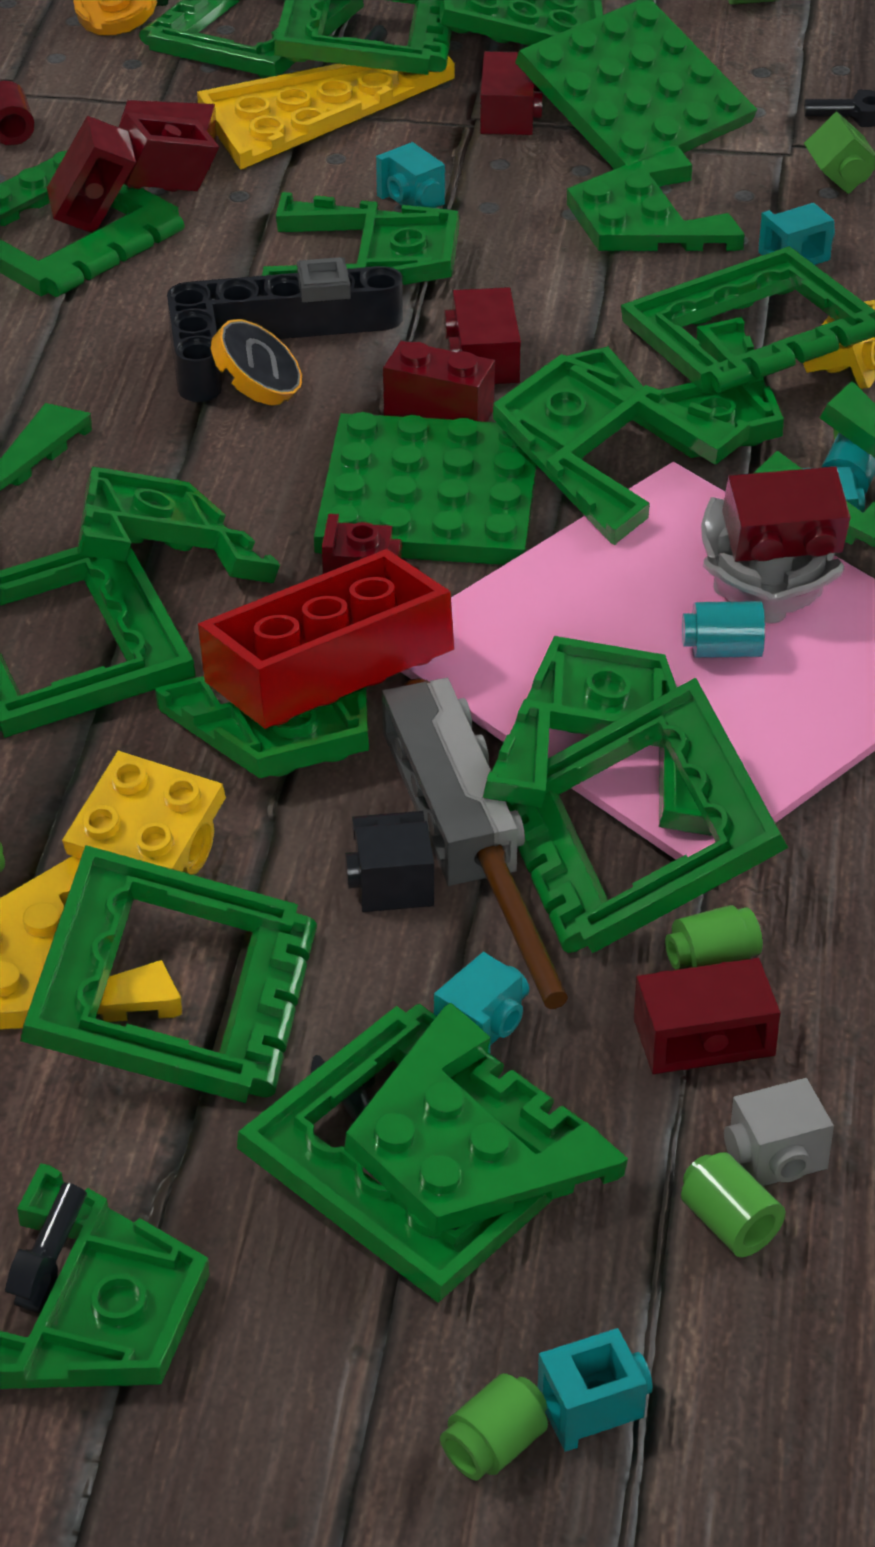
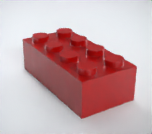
(326, 637)

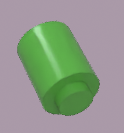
(732, 1203)

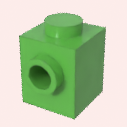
(842, 153)

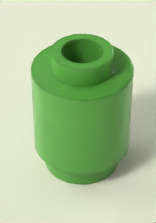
(714, 938)
(495, 1426)

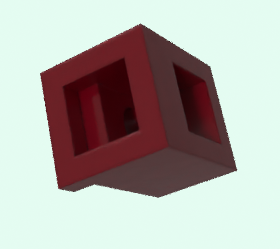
(351, 542)

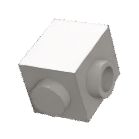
(780, 1132)

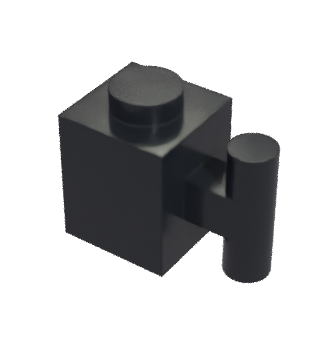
(391, 861)

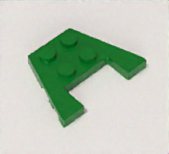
(633, 214)
(136, 507)
(307, 739)
(448, 1152)
(113, 1304)

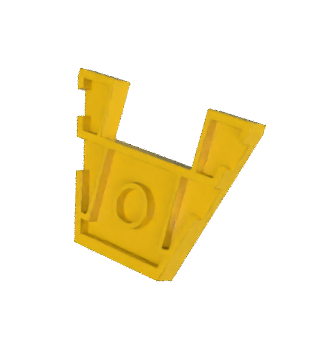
(26, 934)

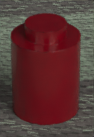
(15, 114)

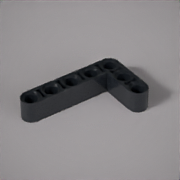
(276, 305)

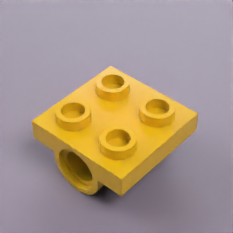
(149, 815)

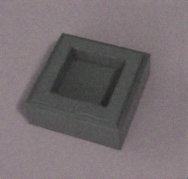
(323, 279)

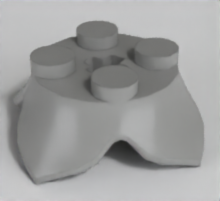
(780, 583)

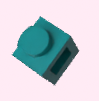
(411, 177)
(803, 228)
(487, 995)
(593, 1386)

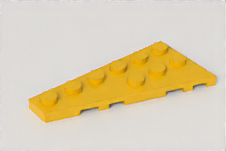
(292, 108)

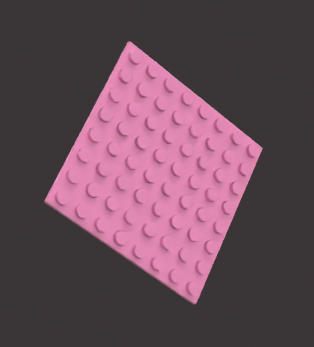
(791, 714)

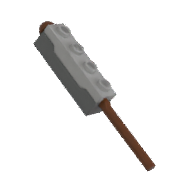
(469, 834)

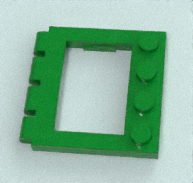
(179, 35)
(302, 39)
(145, 222)
(662, 315)
(134, 616)
(718, 785)
(85, 949)
(337, 1186)

